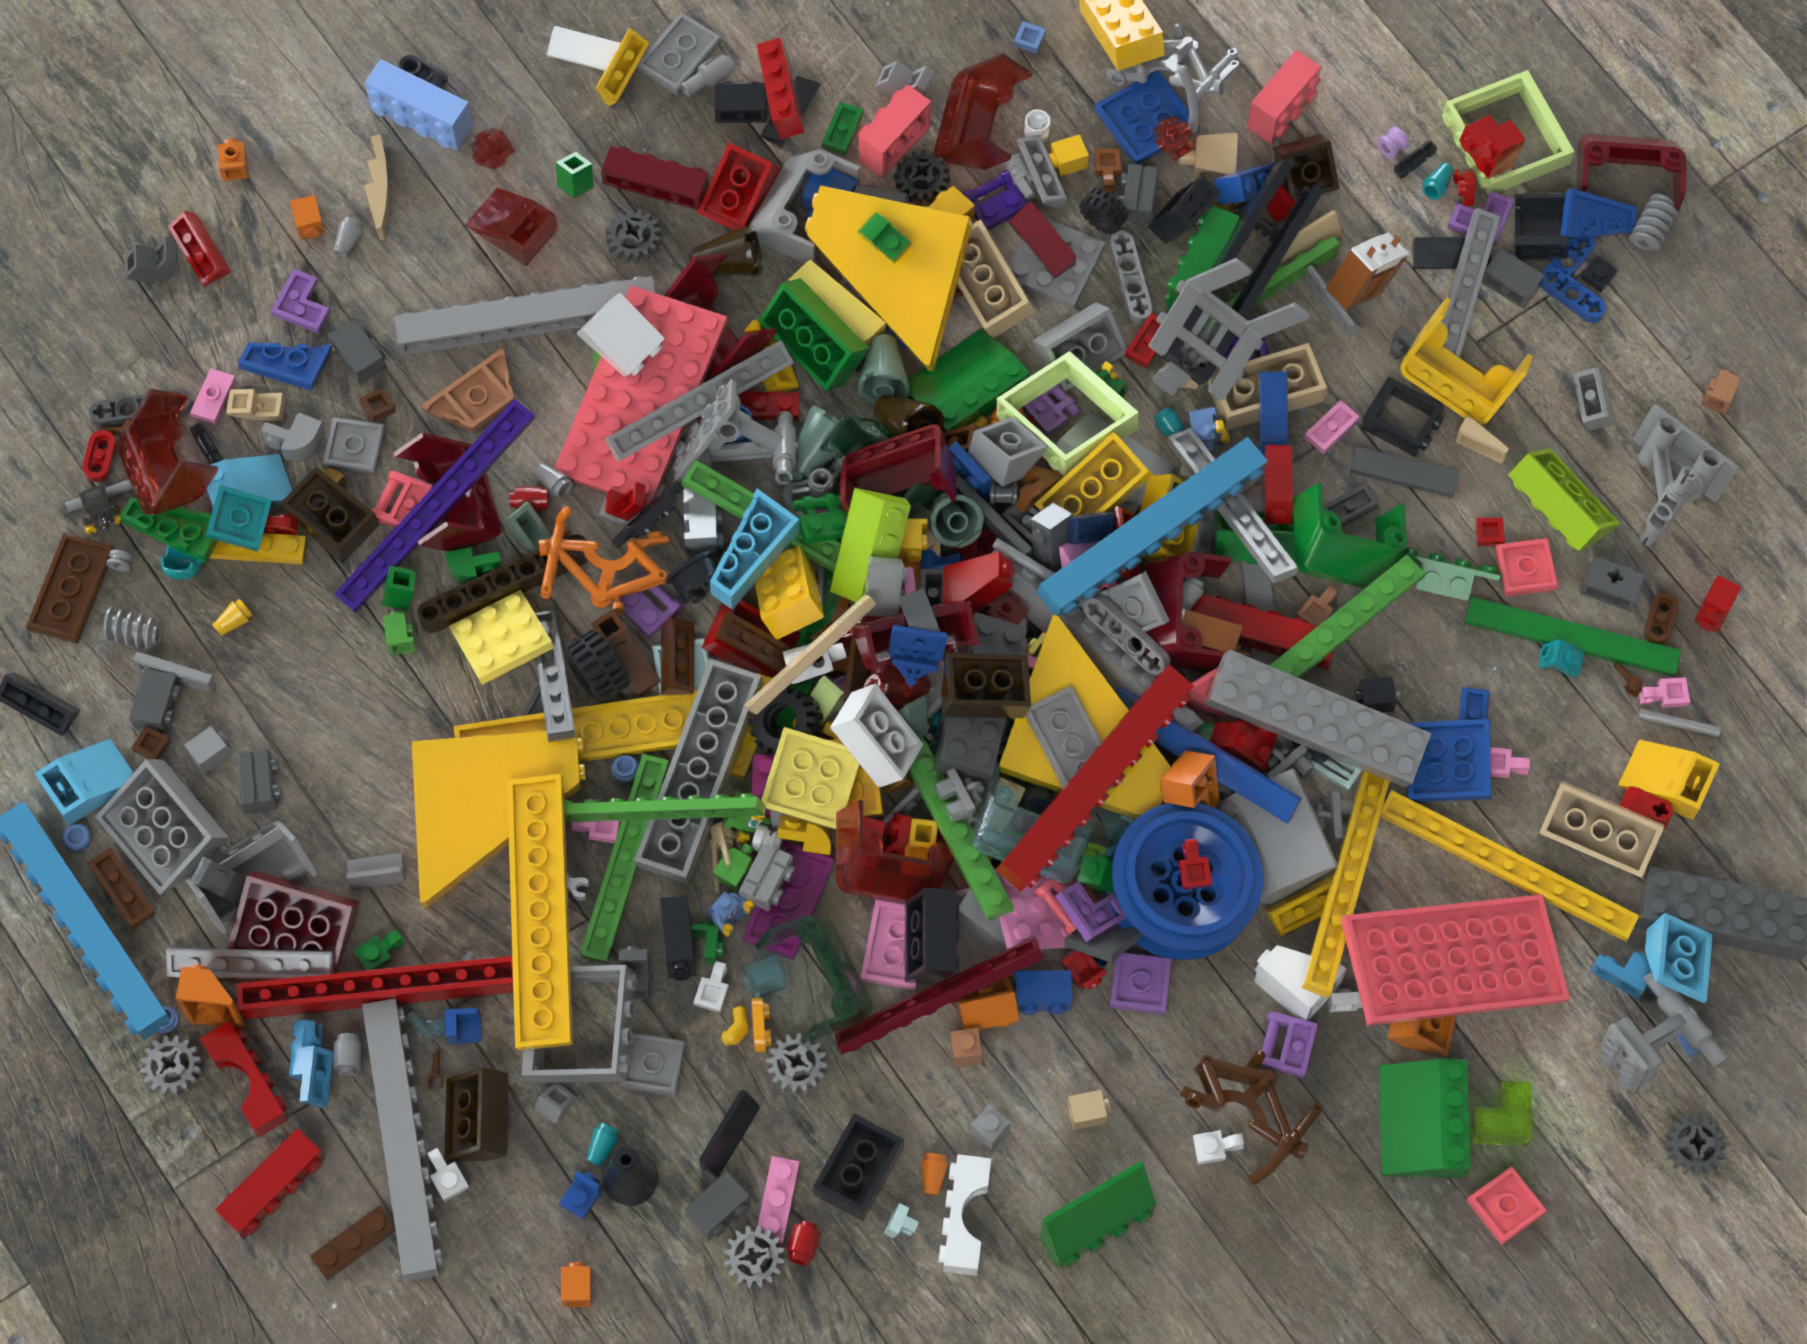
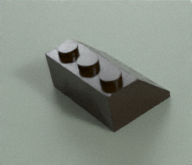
(985, 685)
(476, 1116)

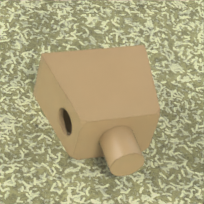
(1213, 156)

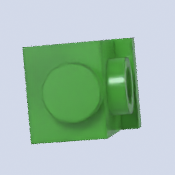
(399, 633)

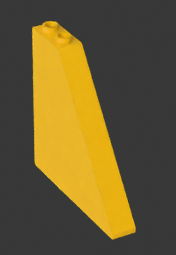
(920, 286)
(1063, 665)
(465, 798)

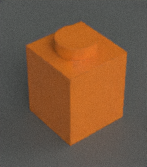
(307, 217)
(576, 1285)

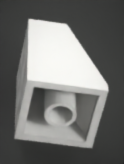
(621, 336)
(1282, 977)

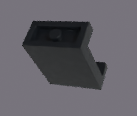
(1539, 226)

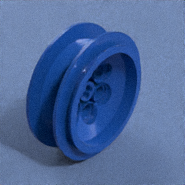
(1234, 875)

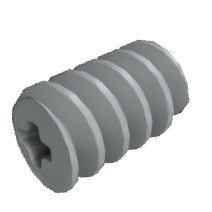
(1654, 223)
(132, 631)

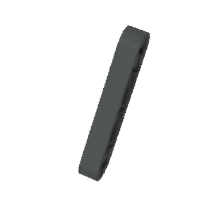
(119, 403)

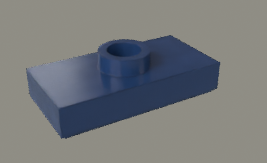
(1090, 527)

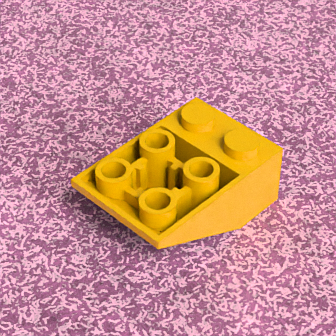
(1671, 775)

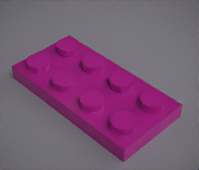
(798, 899)

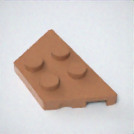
(475, 395)

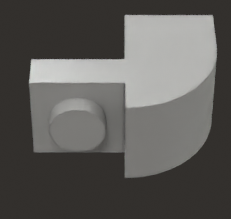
(897, 76)
(299, 441)

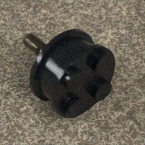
(694, 575)

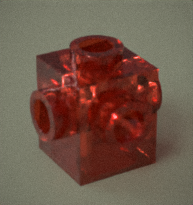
(1174, 137)
(491, 148)
(1006, 608)

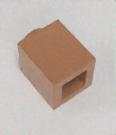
(966, 1047)

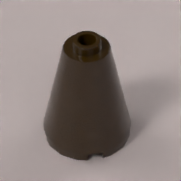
(740, 252)
(906, 415)

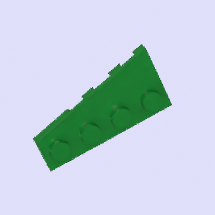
(177, 528)

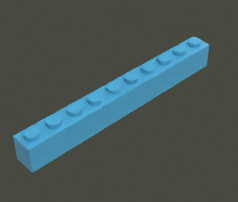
(1152, 527)
(83, 921)

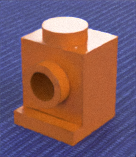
(232, 160)

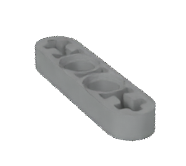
(1130, 277)
(1124, 638)

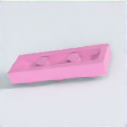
(778, 1197)

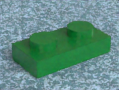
(842, 128)

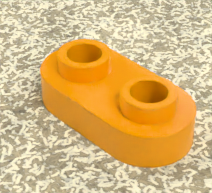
(760, 1013)

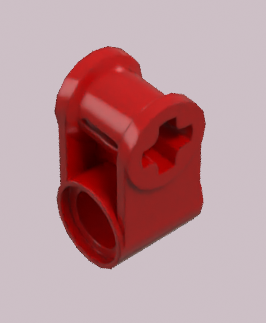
(1647, 805)

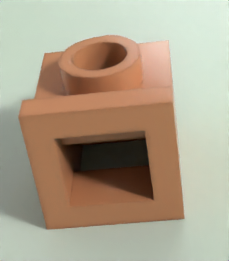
(1721, 391)

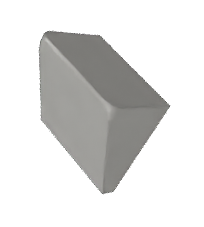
(555, 1102)

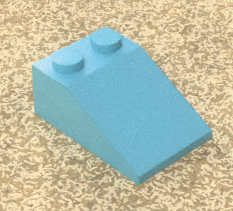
(254, 475)
(1679, 956)

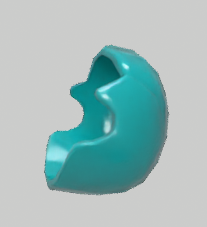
(179, 565)

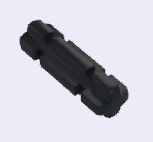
(1415, 159)
(205, 443)

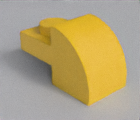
(814, 836)
(921, 837)

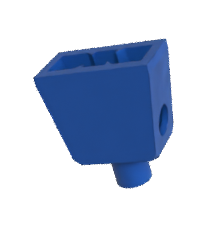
(832, 179)

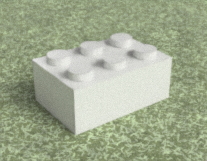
(876, 735)

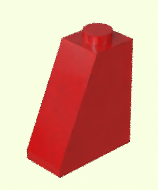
(1278, 485)
(978, 580)

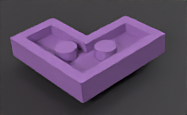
(1495, 204)
(294, 303)
(1089, 917)

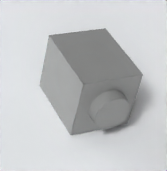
(208, 749)
(990, 1127)

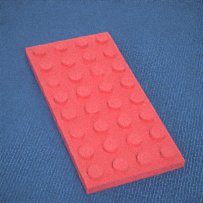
(619, 401)
(1454, 959)

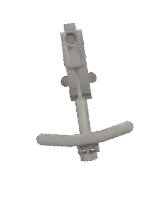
(1179, 52)

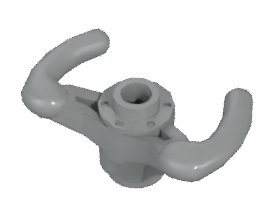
(816, 485)

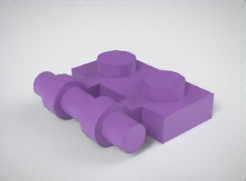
(1047, 414)

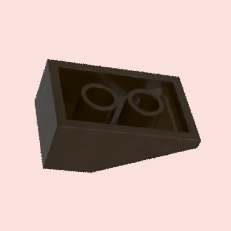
(330, 514)

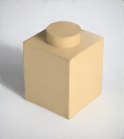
(1088, 1109)

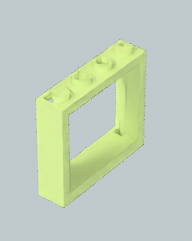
(1541, 113)
(1091, 385)

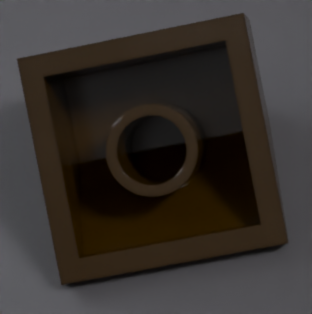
(1311, 165)

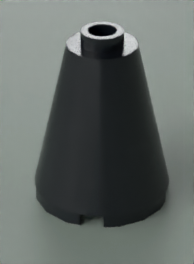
(630, 1177)

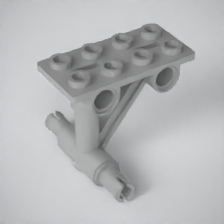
(725, 423)
(1699, 466)
(1635, 1055)

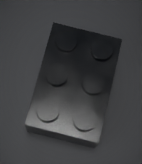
(931, 936)
(858, 1167)

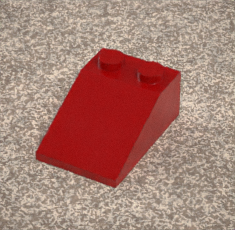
(738, 187)
(733, 656)

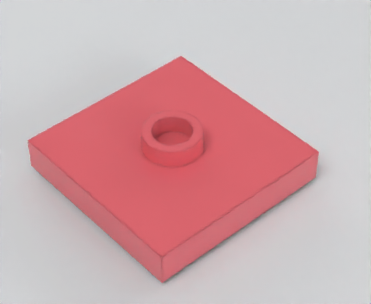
(1526, 567)
(1506, 1205)

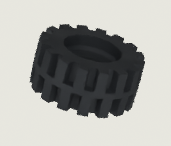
(1103, 211)

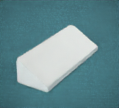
(581, 48)

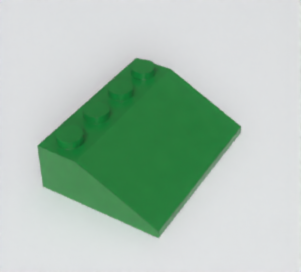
(968, 380)
(1424, 1119)
(1098, 1216)

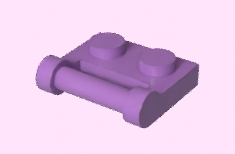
(645, 614)
(1296, 1045)

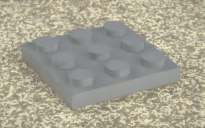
(1068, 286)

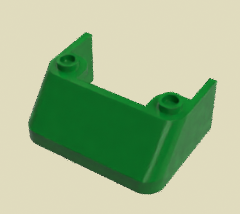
(1340, 557)

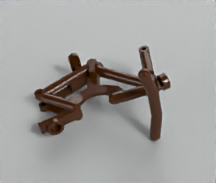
(1260, 1081)

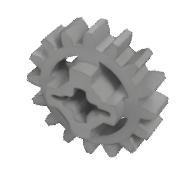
(175, 1056)
(791, 1074)
(751, 1244)

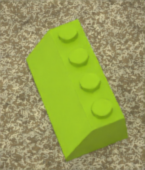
(1563, 499)
(871, 529)

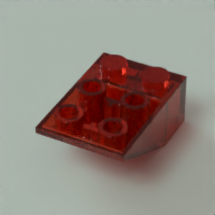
(514, 224)

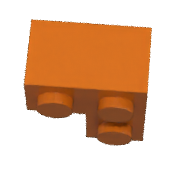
(1191, 781)

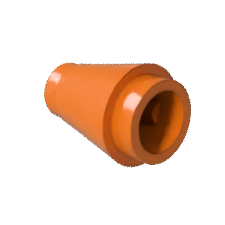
(933, 1172)

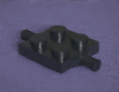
(643, 522)

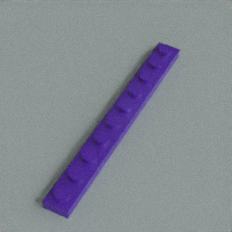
(435, 505)

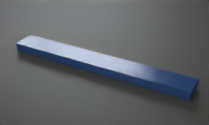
(1229, 769)

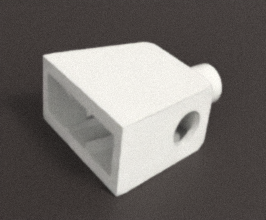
(834, 653)

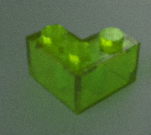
(1510, 1122)

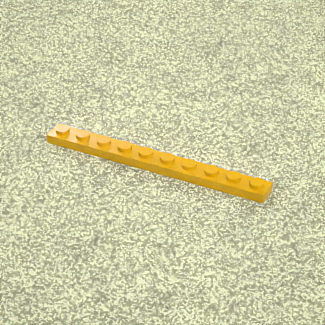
(1509, 866)
(1345, 884)

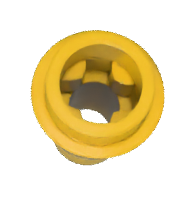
(233, 617)

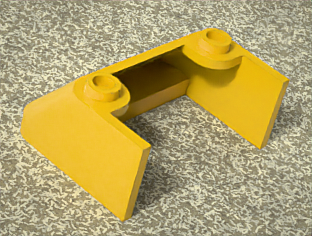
(1453, 379)

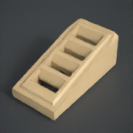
(1478, 439)

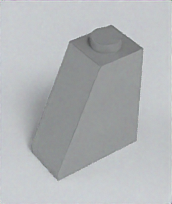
(975, 923)

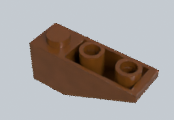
(639, 671)

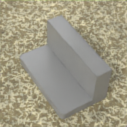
(375, 871)

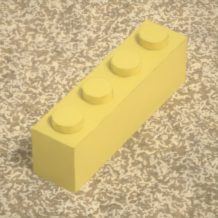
(842, 302)

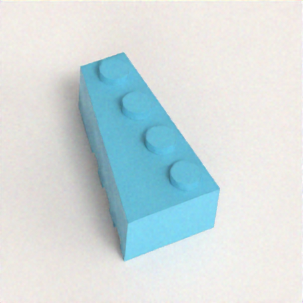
(753, 548)

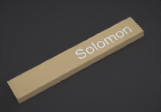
(810, 654)

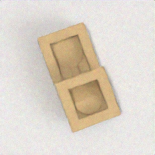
(256, 406)

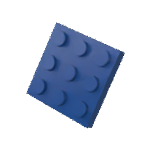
(1137, 111)
(1454, 762)

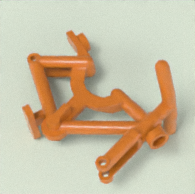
(603, 593)

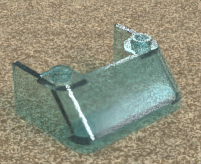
(1003, 824)

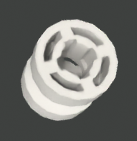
(1037, 123)
(765, 836)

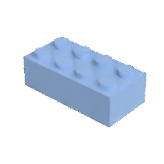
(418, 105)

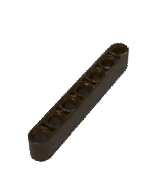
(489, 583)

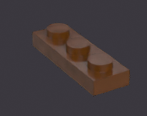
(752, 641)
(121, 888)
(353, 1242)

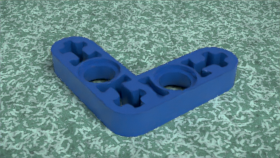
(1565, 274)

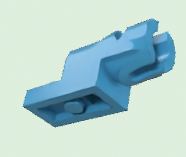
(1626, 979)
(311, 1063)

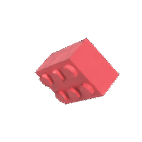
(1284, 97)
(894, 130)

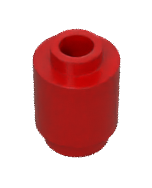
(533, 494)
(803, 1243)

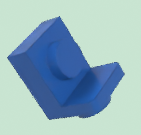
(581, 1195)

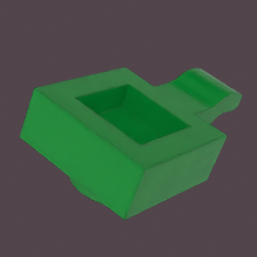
(375, 953)

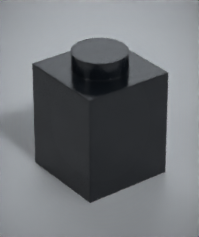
(1377, 694)

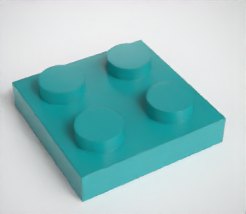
(238, 518)

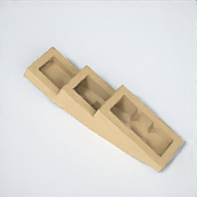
(379, 191)

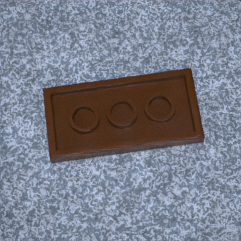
(70, 588)

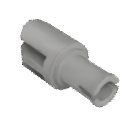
(709, 73)

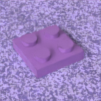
(1140, 983)

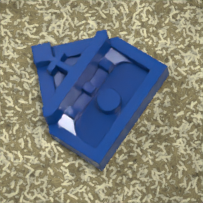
(916, 651)

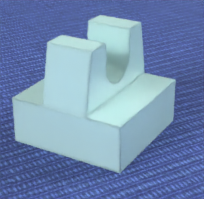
(900, 1222)

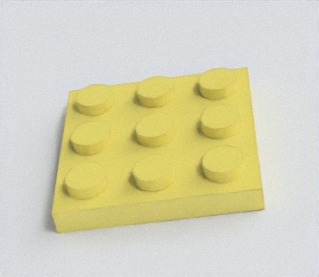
(501, 637)
(810, 778)

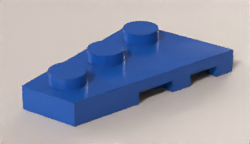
(1595, 216)
(290, 365)

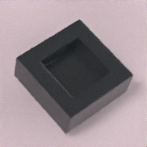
(1599, 274)

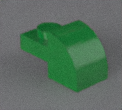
(884, 237)
(466, 567)

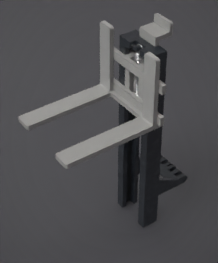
(1180, 336)

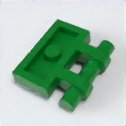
(820, 526)

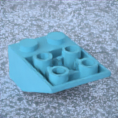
(84, 779)

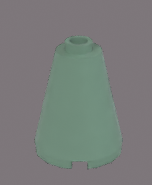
(883, 371)
(812, 436)
(957, 521)

